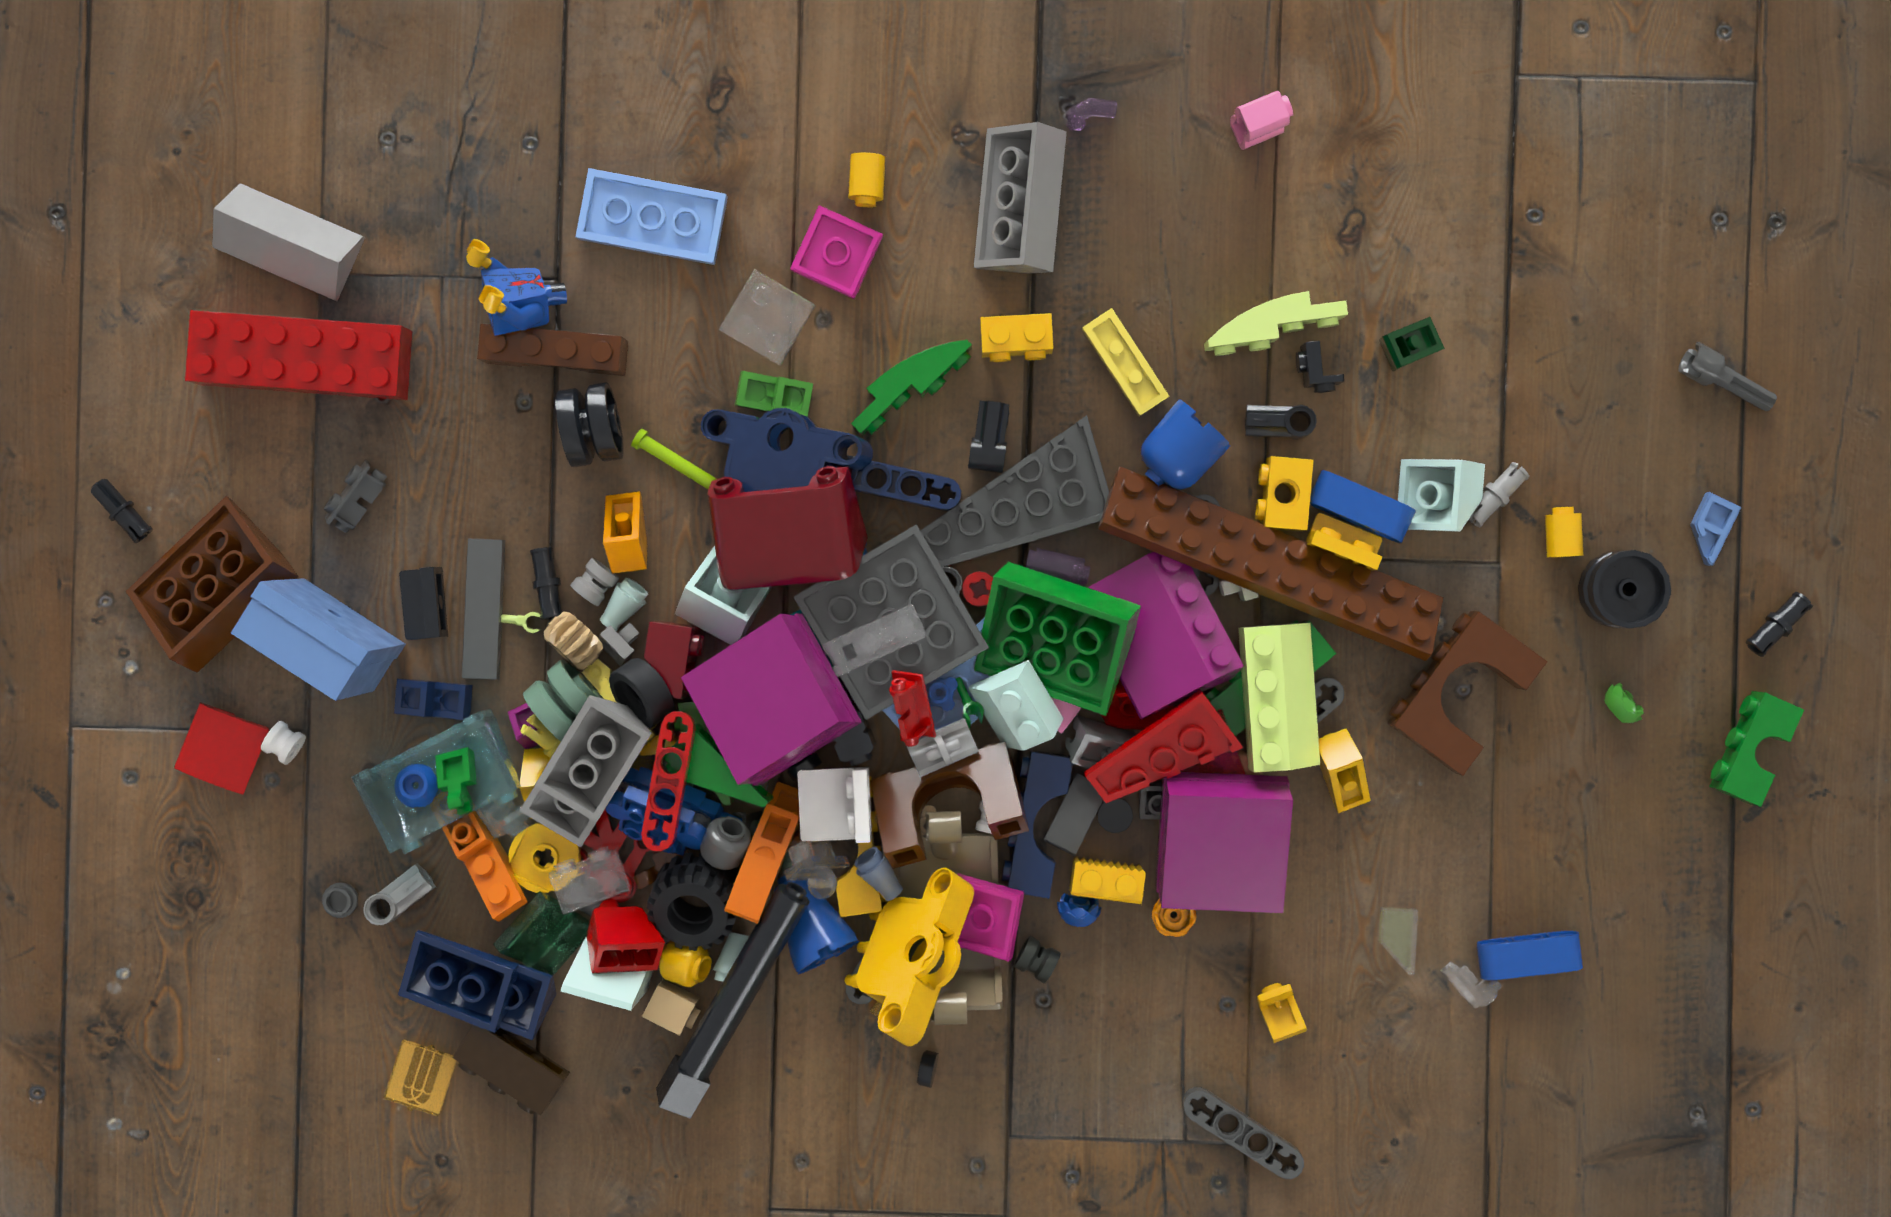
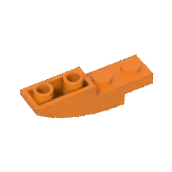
(765, 854)
(486, 864)

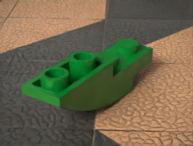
(921, 372)

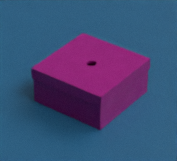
(770, 699)
(1224, 842)

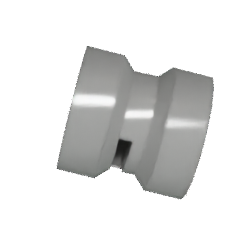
(591, 589)

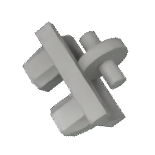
(949, 746)

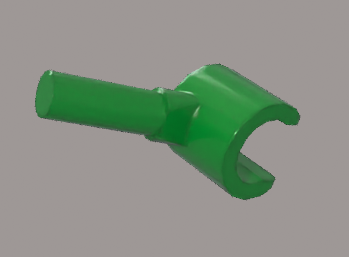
(969, 706)

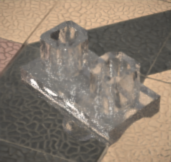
(816, 866)

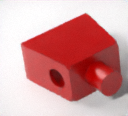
(622, 939)

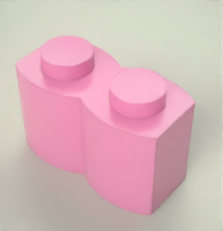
(1261, 119)

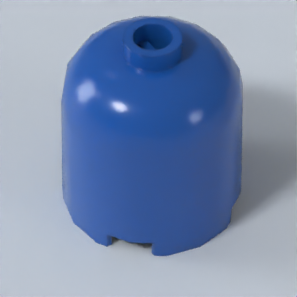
(1181, 449)

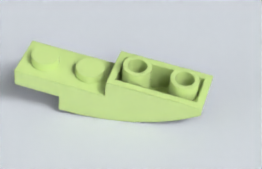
(1261, 323)

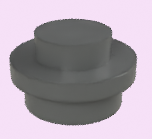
(340, 900)

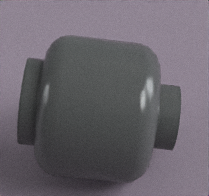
(725, 843)

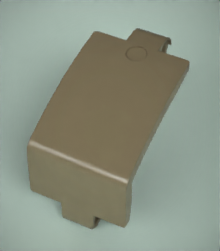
(979, 977)

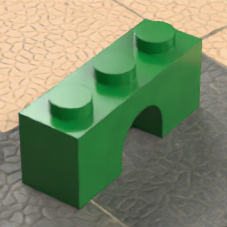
(1738, 770)

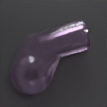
(1089, 107)

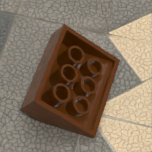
(206, 584)

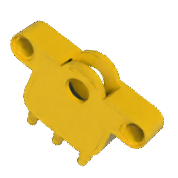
(907, 947)

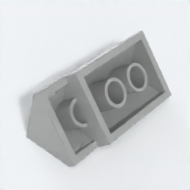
(285, 240)
(586, 769)

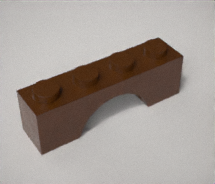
(554, 349)

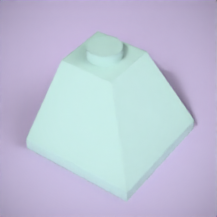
(1441, 492)

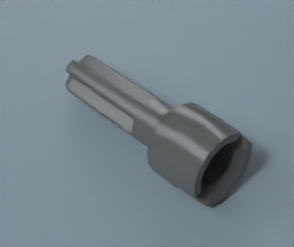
(1709, 367)

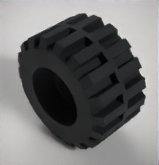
(681, 921)

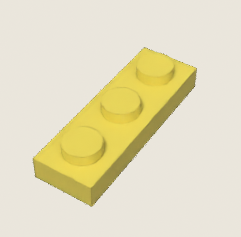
(1125, 362)

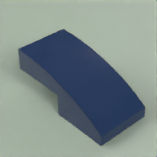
(433, 699)

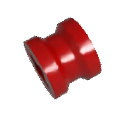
(977, 593)

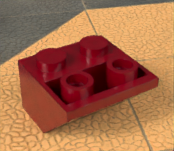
(673, 652)

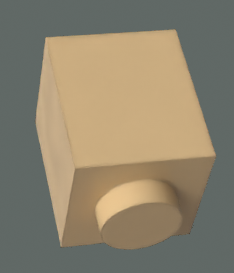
(672, 1008)

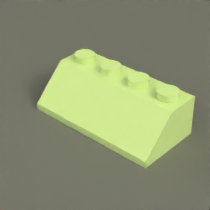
(1279, 697)

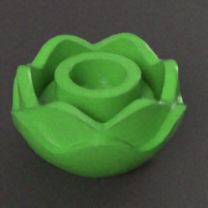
(1622, 704)

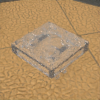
(767, 317)

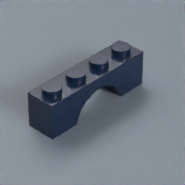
(1030, 867)

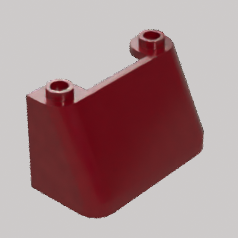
(787, 532)

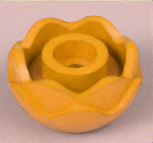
(1171, 926)

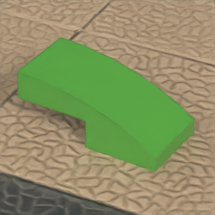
(769, 392)

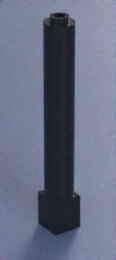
(689, 1073)

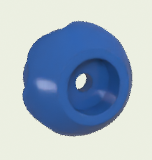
(427, 785)
(1078, 910)

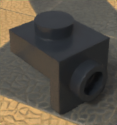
(1310, 364)

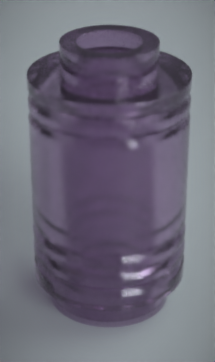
(1059, 565)

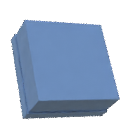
(317, 637)

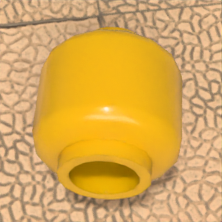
(684, 965)

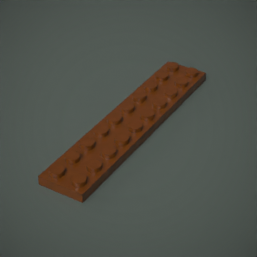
(1271, 563)

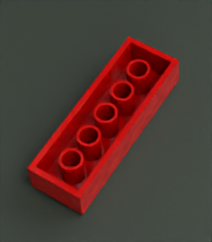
(298, 355)

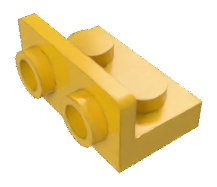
(1345, 541)

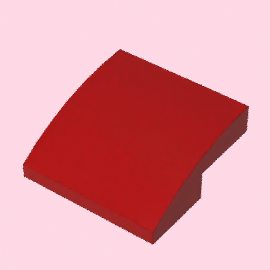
(221, 748)

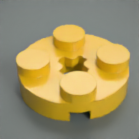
(526, 863)

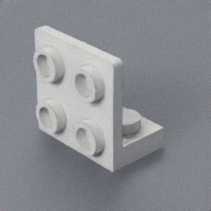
(835, 804)

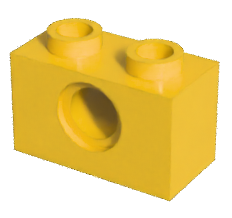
(1295, 474)

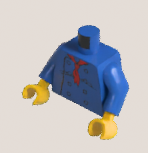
(513, 296)

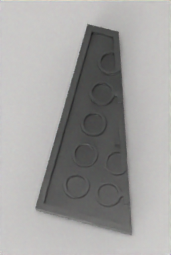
(1034, 499)

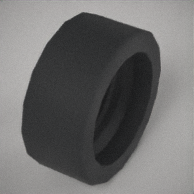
(642, 691)

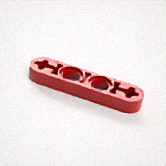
(662, 779)

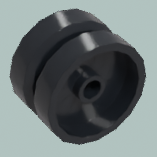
(589, 424)
(1637, 573)

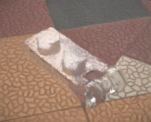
(876, 639)

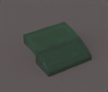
(543, 935)

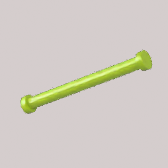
(672, 459)

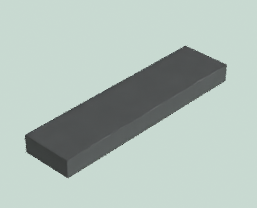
(483, 609)

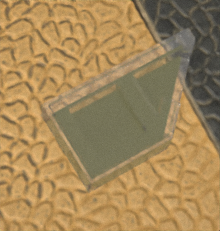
(1399, 935)

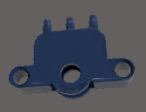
(757, 455)

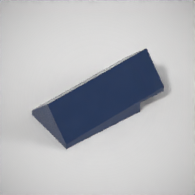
(476, 986)

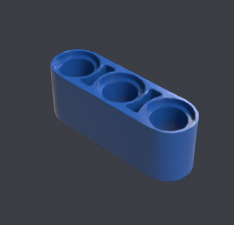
(1361, 506)
(1529, 955)

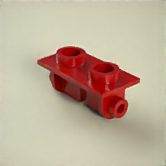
(913, 705)

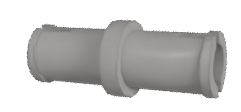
(1498, 493)

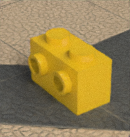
(1016, 336)

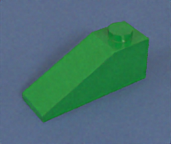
(711, 772)

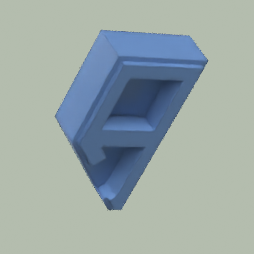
(1712, 525)

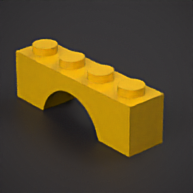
(854, 893)

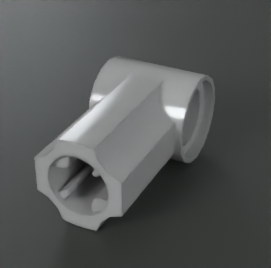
(399, 894)

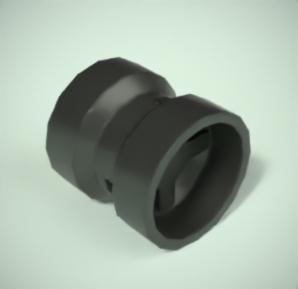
(1037, 959)

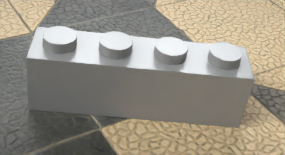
(1020, 198)

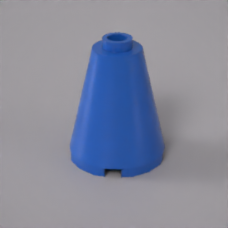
(818, 933)

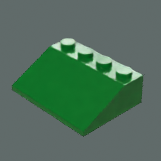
(1065, 631)

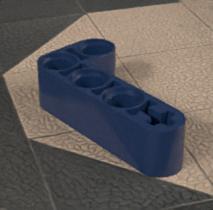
(893, 485)

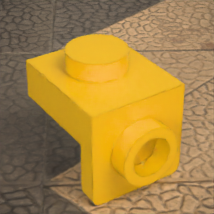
(1280, 1012)

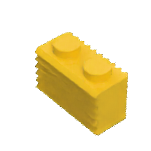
(1107, 880)

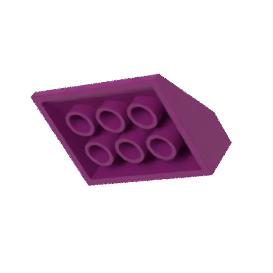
(1177, 634)

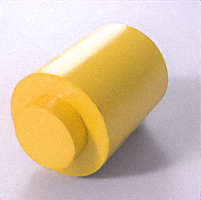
(866, 178)
(1564, 533)

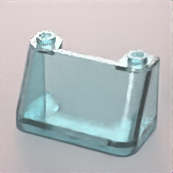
(405, 826)

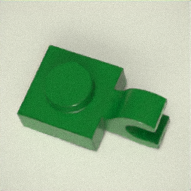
(454, 774)

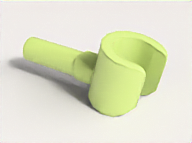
(520, 620)

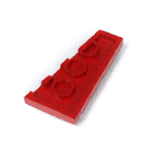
(1174, 742)

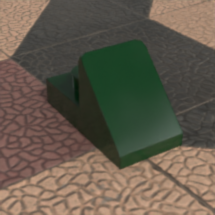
(1411, 343)

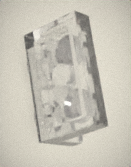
(589, 880)

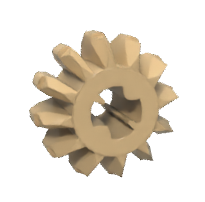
(573, 640)

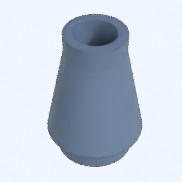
(878, 873)

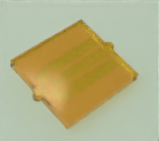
(420, 1077)

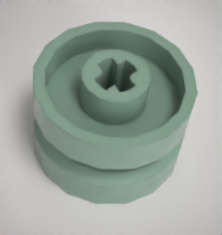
(560, 700)

